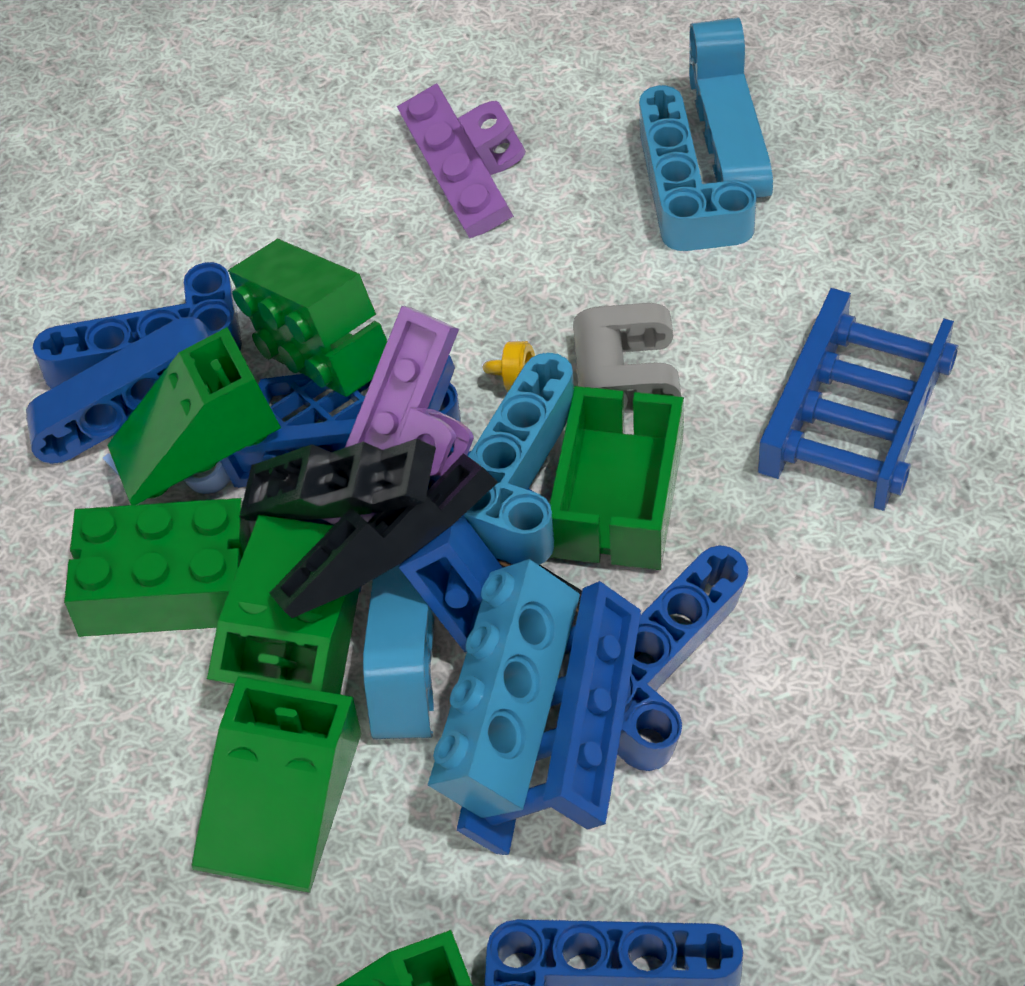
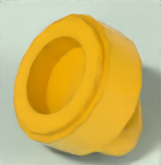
(514, 358)

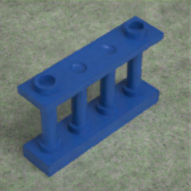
(820, 364)
(588, 722)

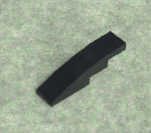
(327, 484)
(363, 550)

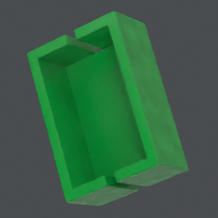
(305, 315)
(614, 486)
(153, 565)

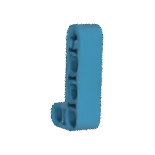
(726, 104)
(687, 211)
(513, 453)
(398, 659)

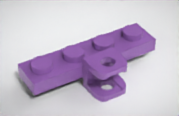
(464, 155)
(402, 391)

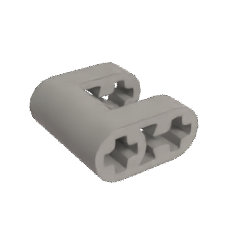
(602, 344)

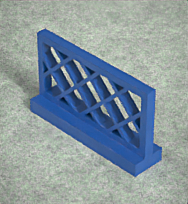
(301, 429)

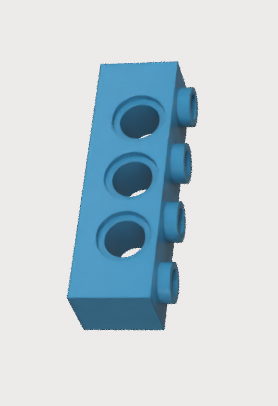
(504, 690)

